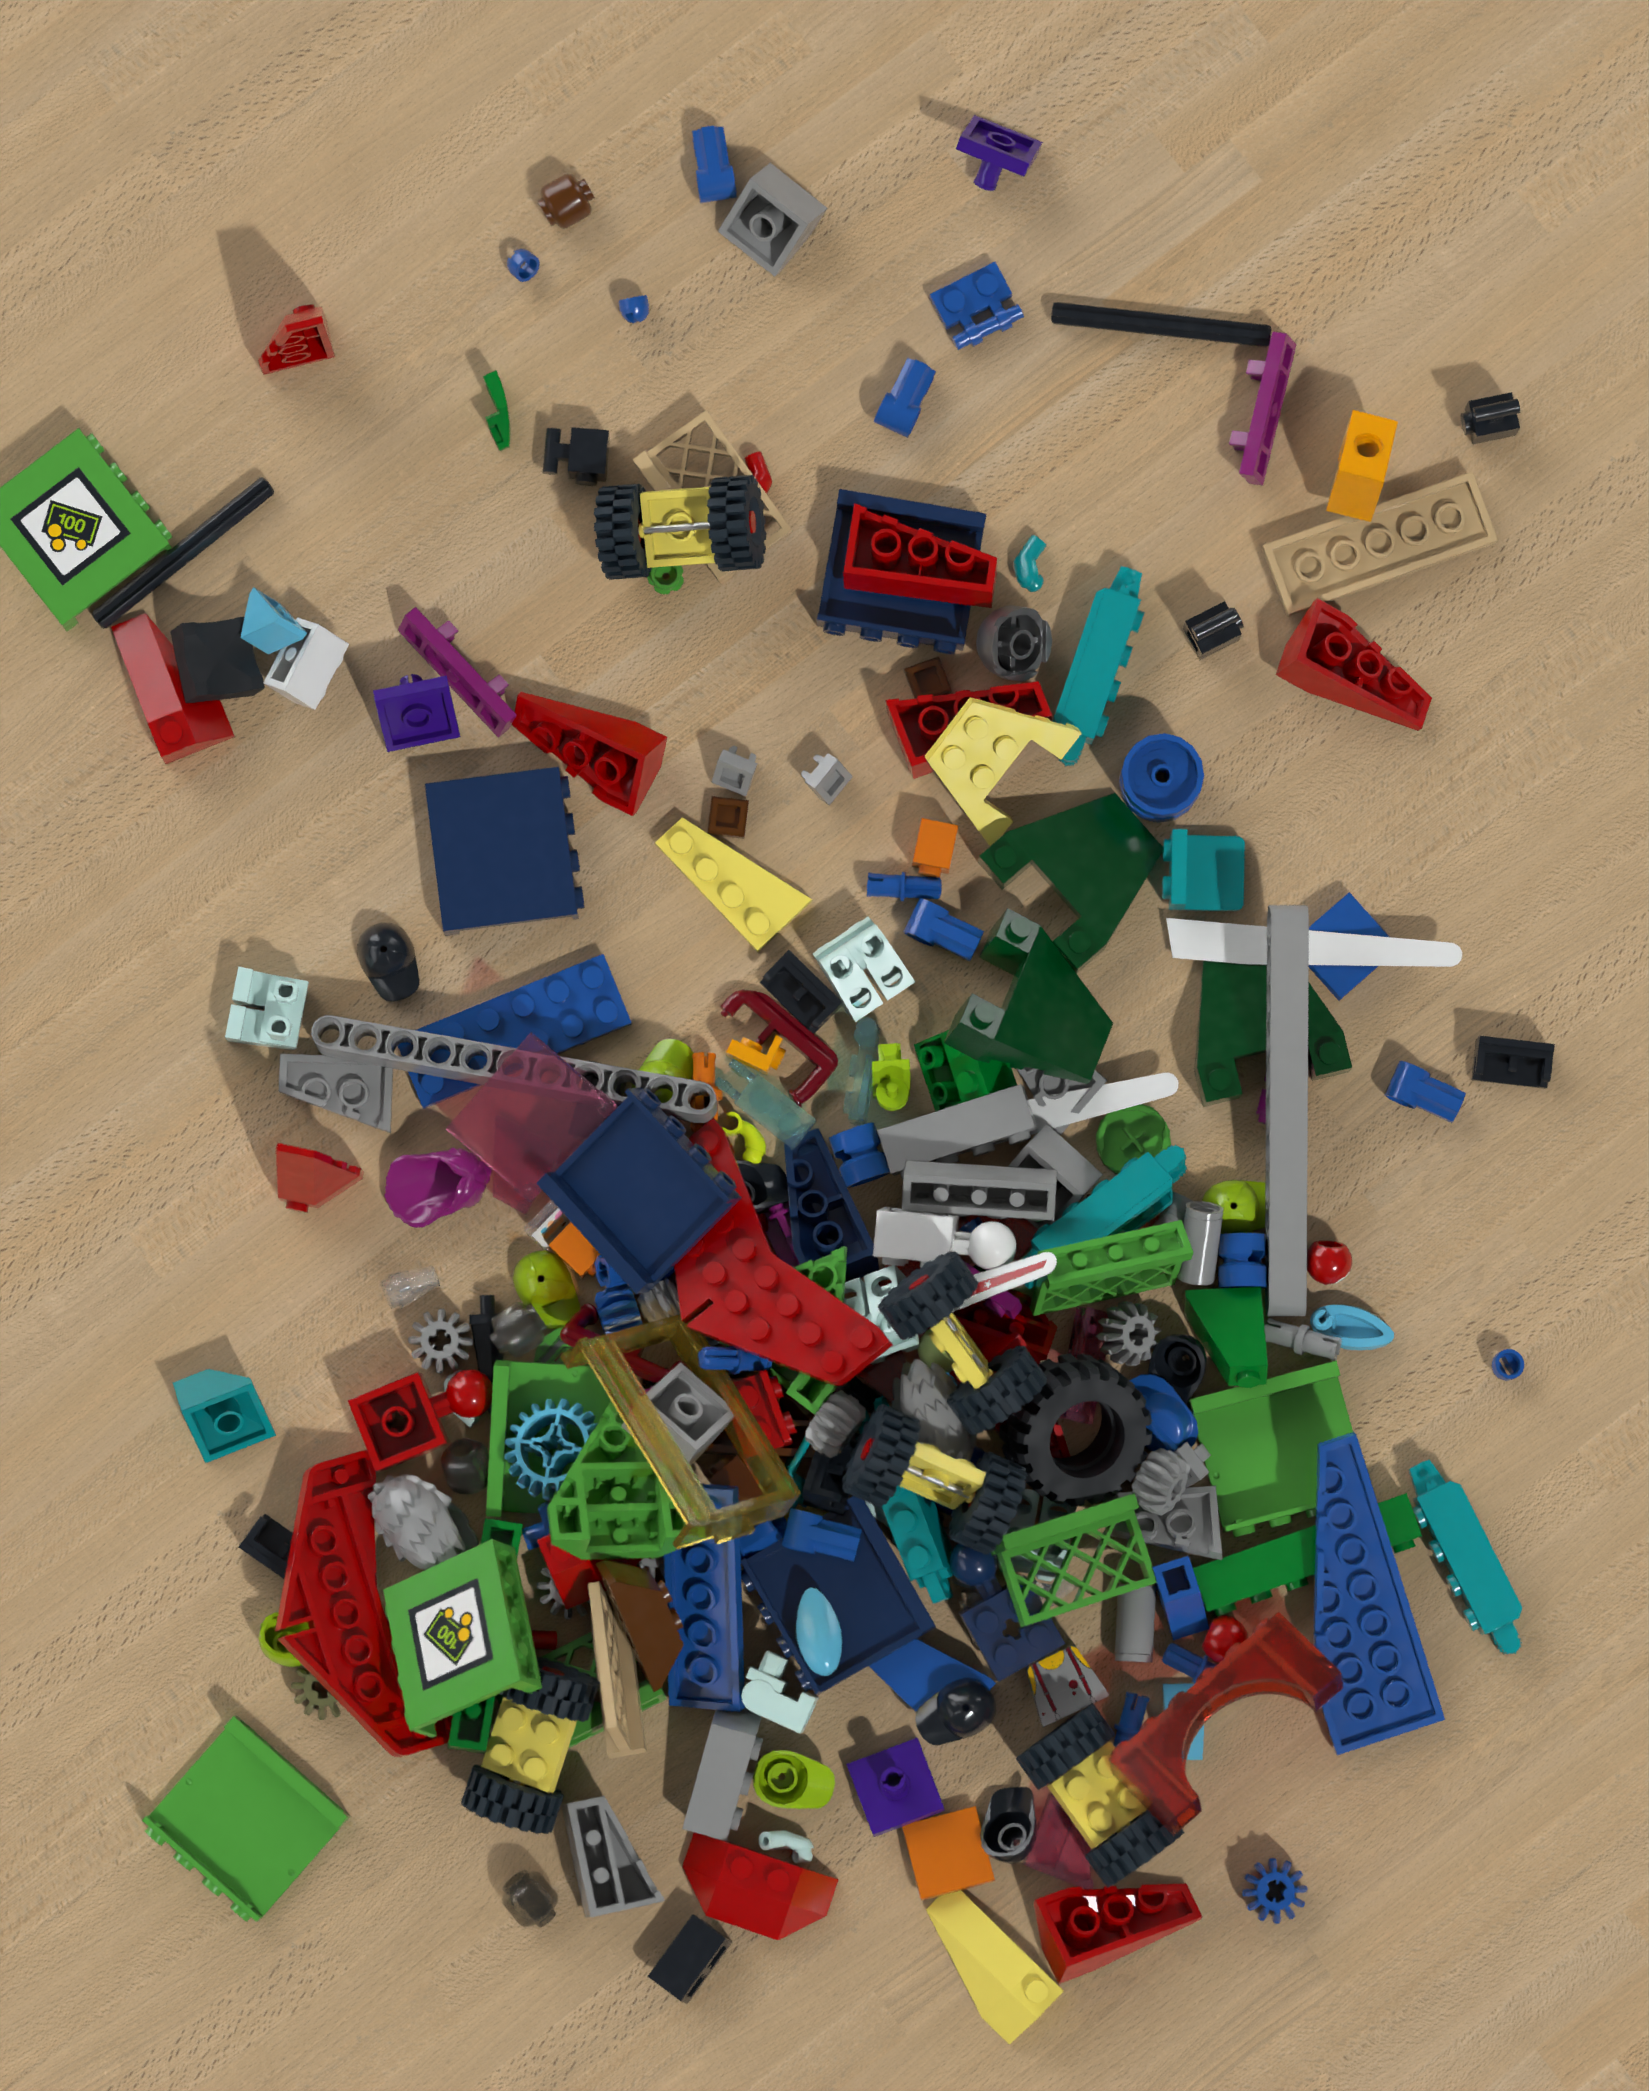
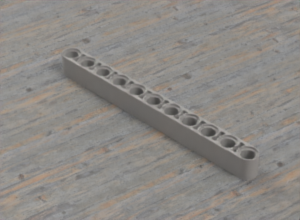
(464, 1050)
(1286, 1109)

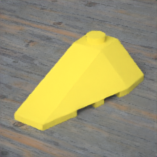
(996, 1971)

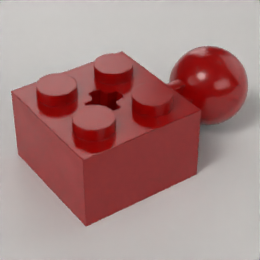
(466, 1395)

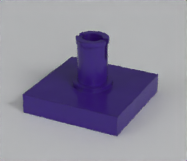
(998, 150)
(416, 712)
(895, 1787)

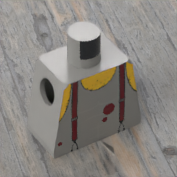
(1063, 1684)

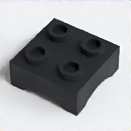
(215, 661)

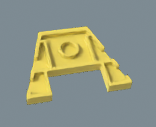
(981, 748)

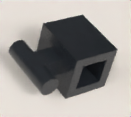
(1491, 418)
(585, 454)
(1213, 629)

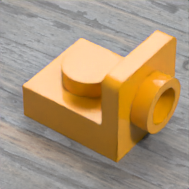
(749, 1054)

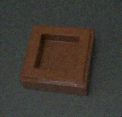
(928, 678)
(728, 817)

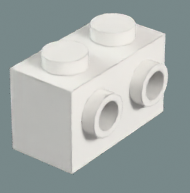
(307, 666)

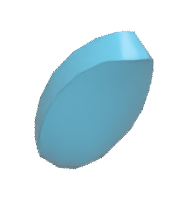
(1354, 1325)
(818, 1633)

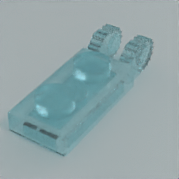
(858, 1101)
(768, 1106)

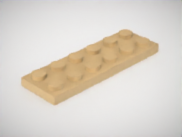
(1399, 540)

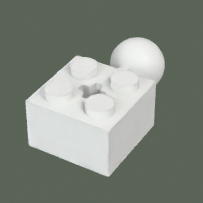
(926, 1235)

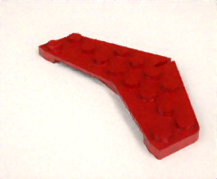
(762, 1299)
(335, 1591)

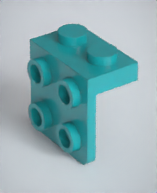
(1204, 872)

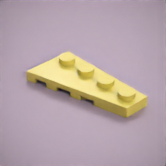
(738, 888)

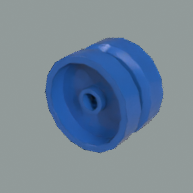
(1181, 768)

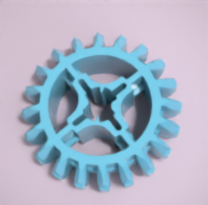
(526, 1442)

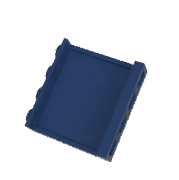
(894, 616)
(503, 849)
(641, 1190)
(869, 1596)

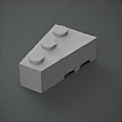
(724, 1774)
(604, 1860)

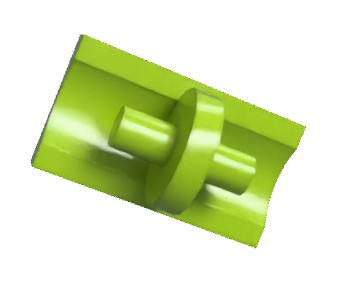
(891, 1077)

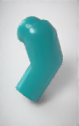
(1026, 567)

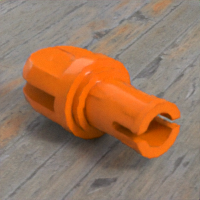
(705, 1072)

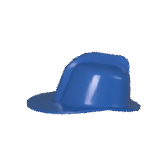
(1171, 1418)

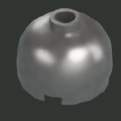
(1014, 642)

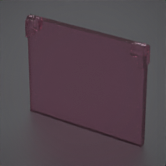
(530, 1116)

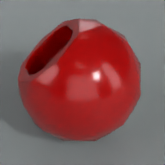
(1328, 1261)
(1223, 1634)

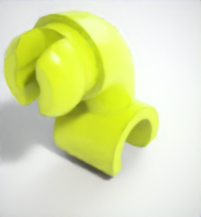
(753, 1138)

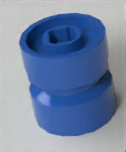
(859, 1155)
(1242, 1260)

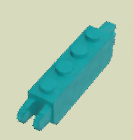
(1097, 659)
(1116, 1205)
(919, 1537)
(1468, 1556)

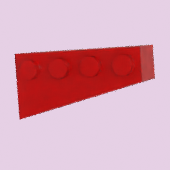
(914, 563)
(924, 718)

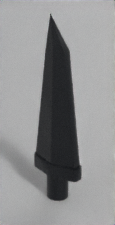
(481, 1329)

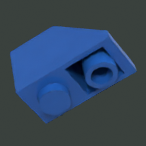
(1180, 1598)

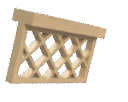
(660, 479)
(617, 1678)

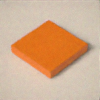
(948, 1853)

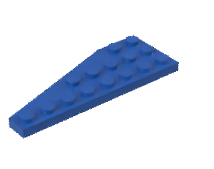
(1364, 1611)

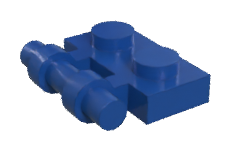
(971, 296)

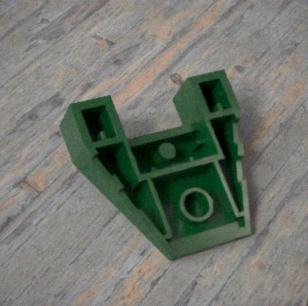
(1090, 858)
(1047, 1013)
(1235, 1028)

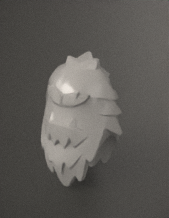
(924, 1396)
(419, 1521)

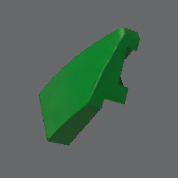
(499, 421)

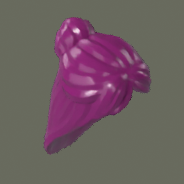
(435, 1185)

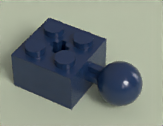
(987, 1616)

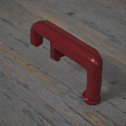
(793, 1033)
(588, 1315)

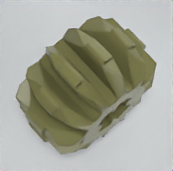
(314, 1696)

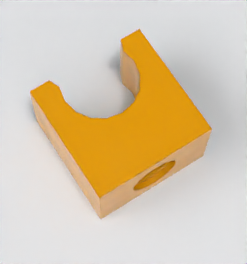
(1362, 465)

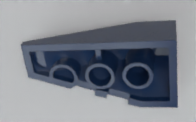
(823, 1209)

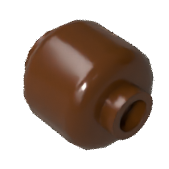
(566, 201)

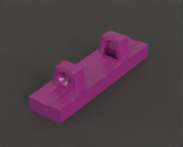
(1274, 378)
(436, 649)

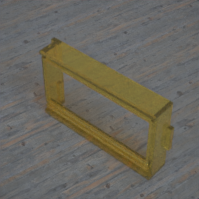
(660, 1448)

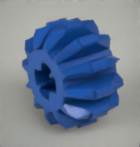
(617, 1309)
(1262, 1888)

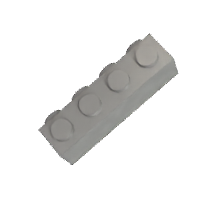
(960, 1129)
(979, 1190)

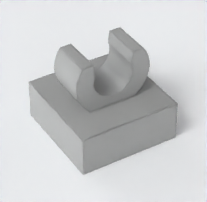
(735, 771)
(827, 778)
(1195, 1459)

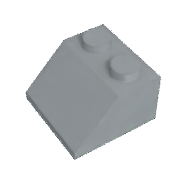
(772, 219)
(1074, 1172)
(689, 1411)

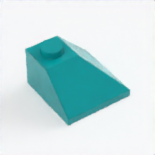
(222, 1412)

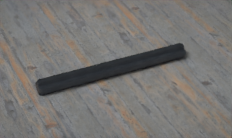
(1161, 324)
(183, 552)

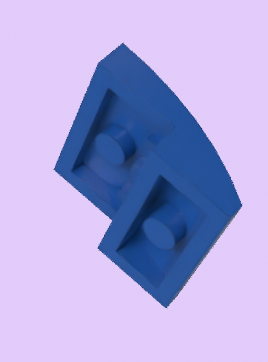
(1349, 918)

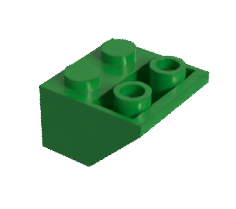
(957, 1077)

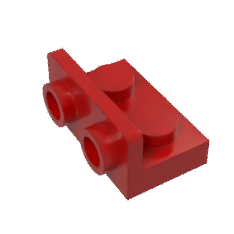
(761, 1397)

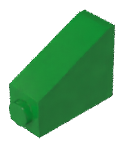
(1231, 1331)

